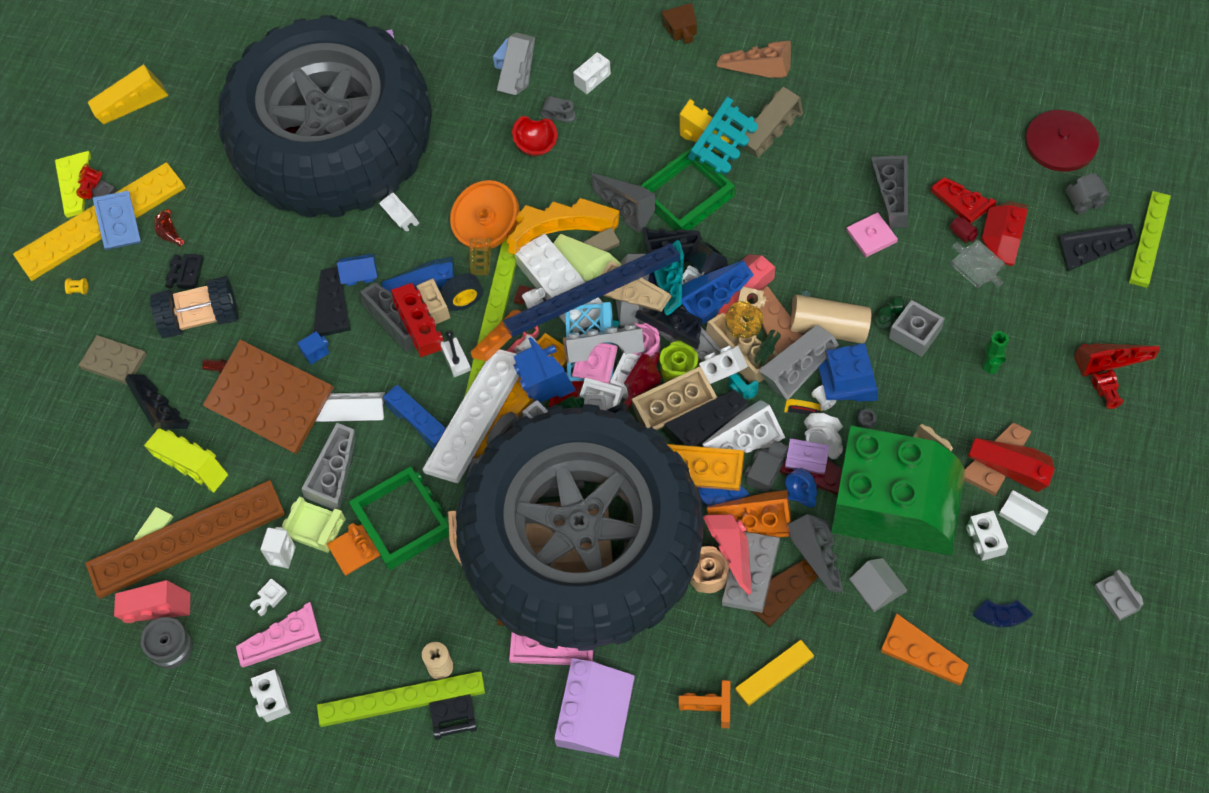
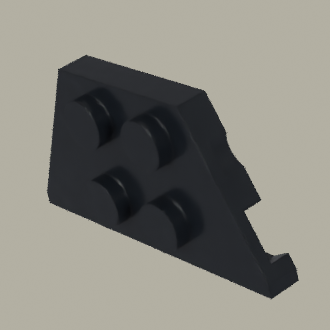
(678, 324)

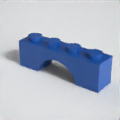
(407, 408)

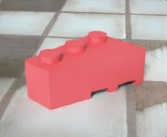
(152, 602)

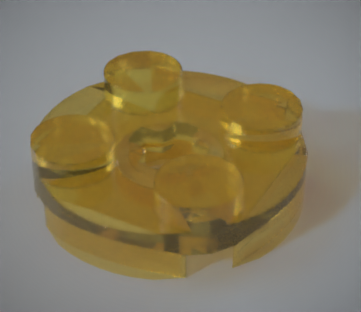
(739, 329)

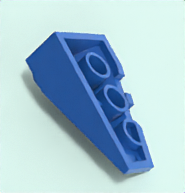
(439, 269)

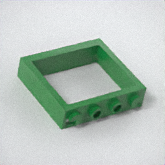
(705, 209)
(416, 546)

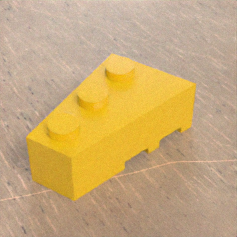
(694, 122)

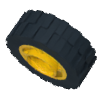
(462, 291)

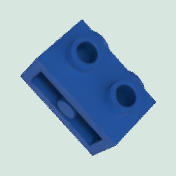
(357, 269)

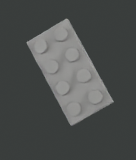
(762, 558)

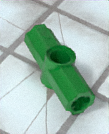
(995, 352)

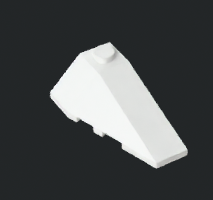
(749, 430)

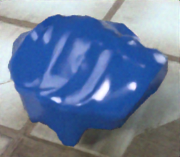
(801, 487)

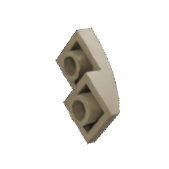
(605, 240)

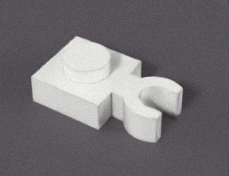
(270, 595)

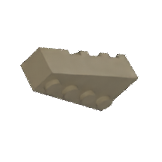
(773, 120)

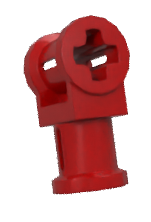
(88, 180)
(1107, 386)

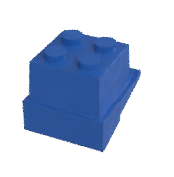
(542, 374)
(848, 374)

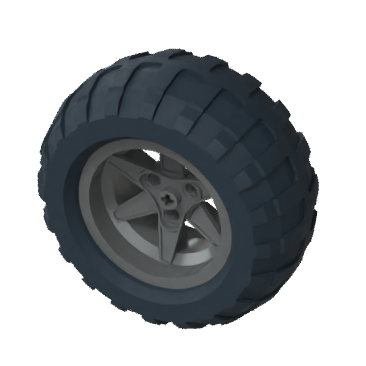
(329, 160)
(607, 601)

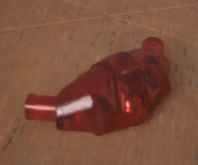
(165, 228)

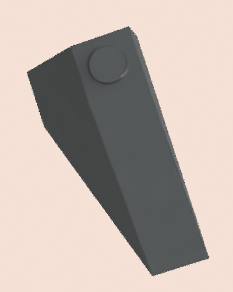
(632, 201)
(814, 541)

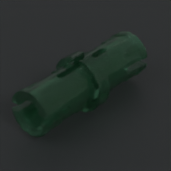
(767, 347)

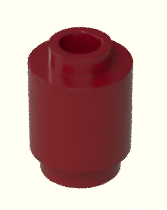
(964, 230)

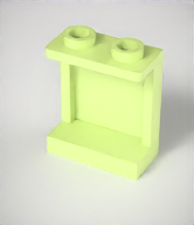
(313, 524)

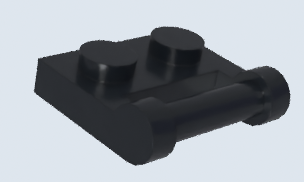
(452, 710)

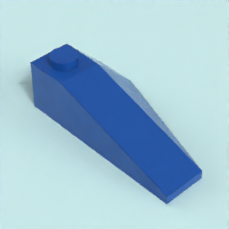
(709, 292)

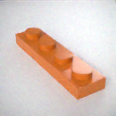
(493, 341)

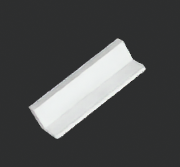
(353, 407)

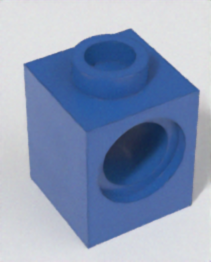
(314, 347)

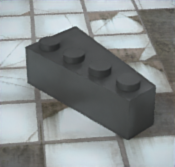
(892, 184)
(381, 307)

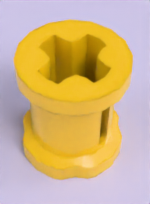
(70, 286)

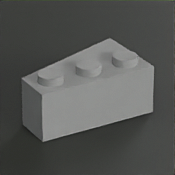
(516, 64)

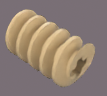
(437, 660)

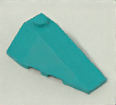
(671, 279)

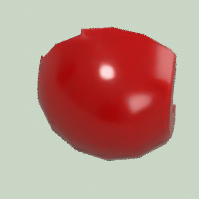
(534, 137)

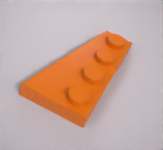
(919, 650)

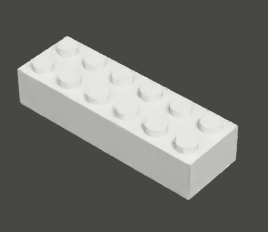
(552, 272)

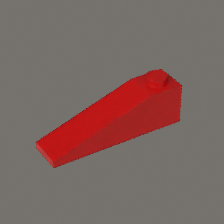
(1102, 357)
(1014, 461)

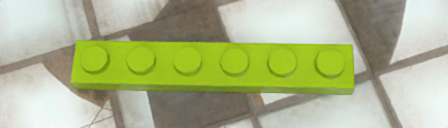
(1149, 239)

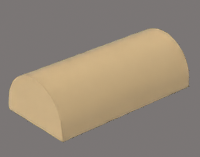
(840, 319)
(673, 399)

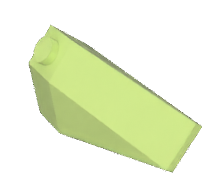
(584, 258)

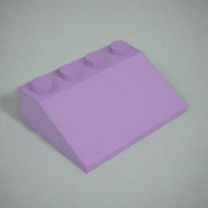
(594, 708)

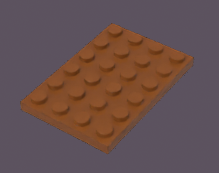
(268, 396)

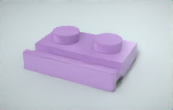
(807, 456)

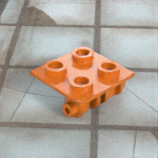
(353, 549)

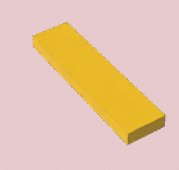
(774, 673)

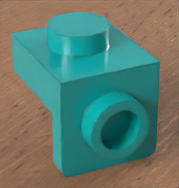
(744, 390)

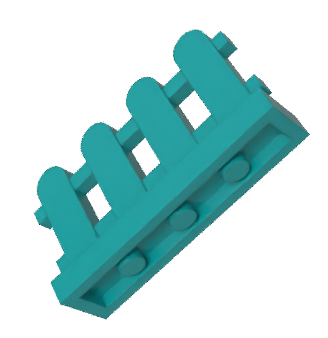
(714, 141)

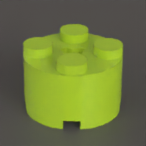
(677, 360)

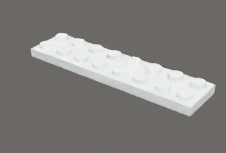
(473, 418)

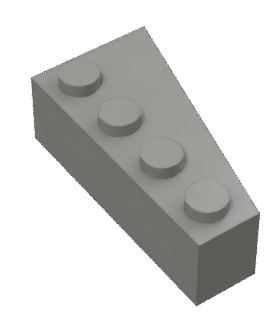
(330, 472)

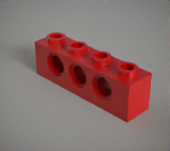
(410, 308)

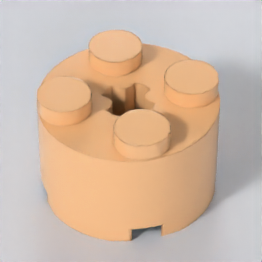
(717, 577)

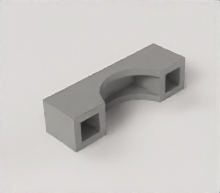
(579, 347)

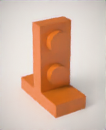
(709, 702)

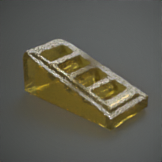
(486, 255)

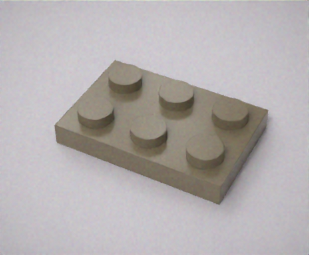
(112, 359)

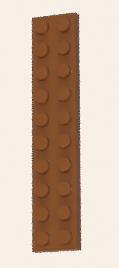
(184, 539)

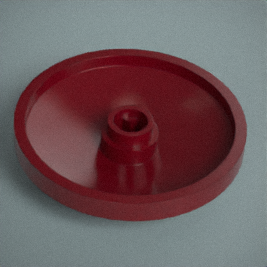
(1062, 140)

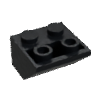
(706, 257)

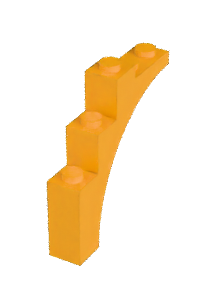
(558, 217)

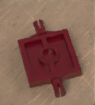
(642, 377)

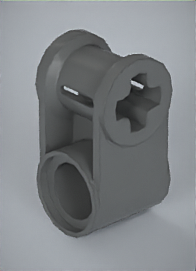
(557, 108)

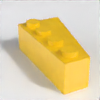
(127, 95)

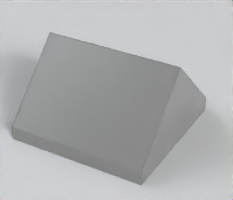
(877, 584)

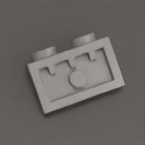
(1119, 595)

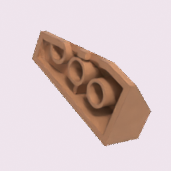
(766, 62)

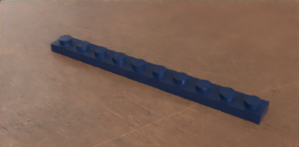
(591, 290)

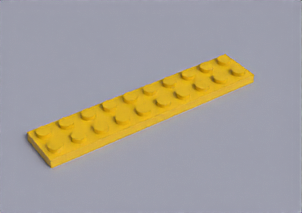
(84, 228)

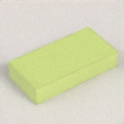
(156, 521)

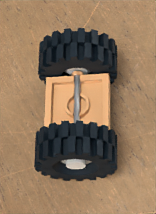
(194, 307)

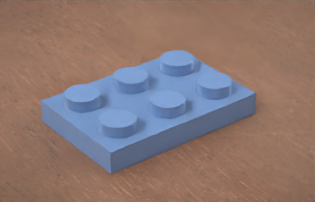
(116, 220)

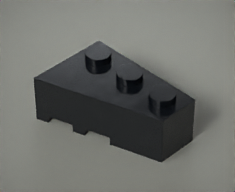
(656, 239)

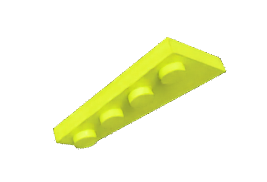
(68, 176)

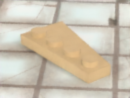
(639, 292)

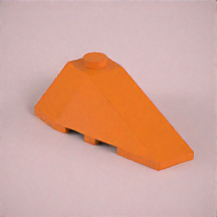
(760, 513)

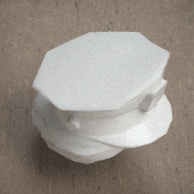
(824, 430)

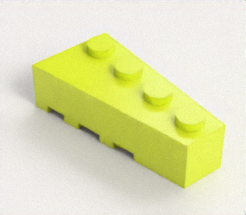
(187, 458)

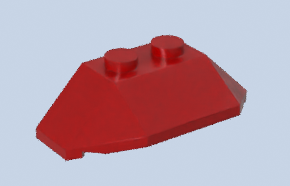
(1004, 230)

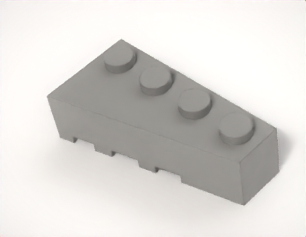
(798, 361)

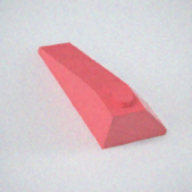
(763, 274)
(733, 546)

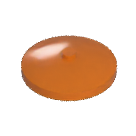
(484, 211)

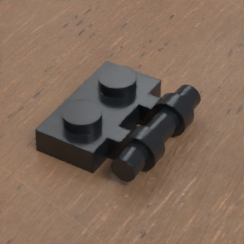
(189, 271)

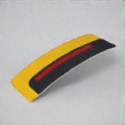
(802, 407)

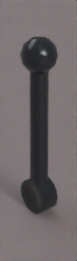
(455, 359)

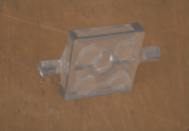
(977, 264)

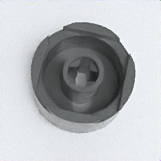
(1087, 193)

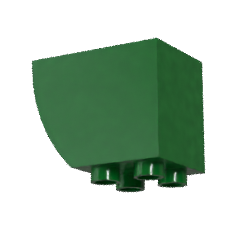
(899, 491)

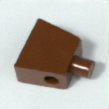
(680, 22)

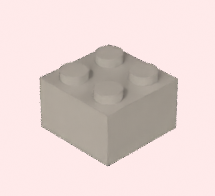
(916, 328)

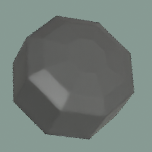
(866, 419)

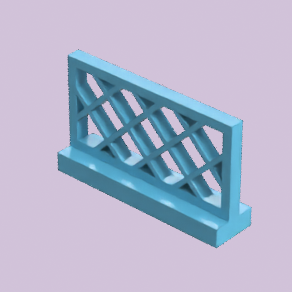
(605, 321)

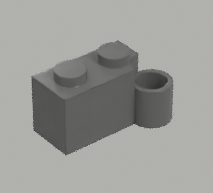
(766, 466)

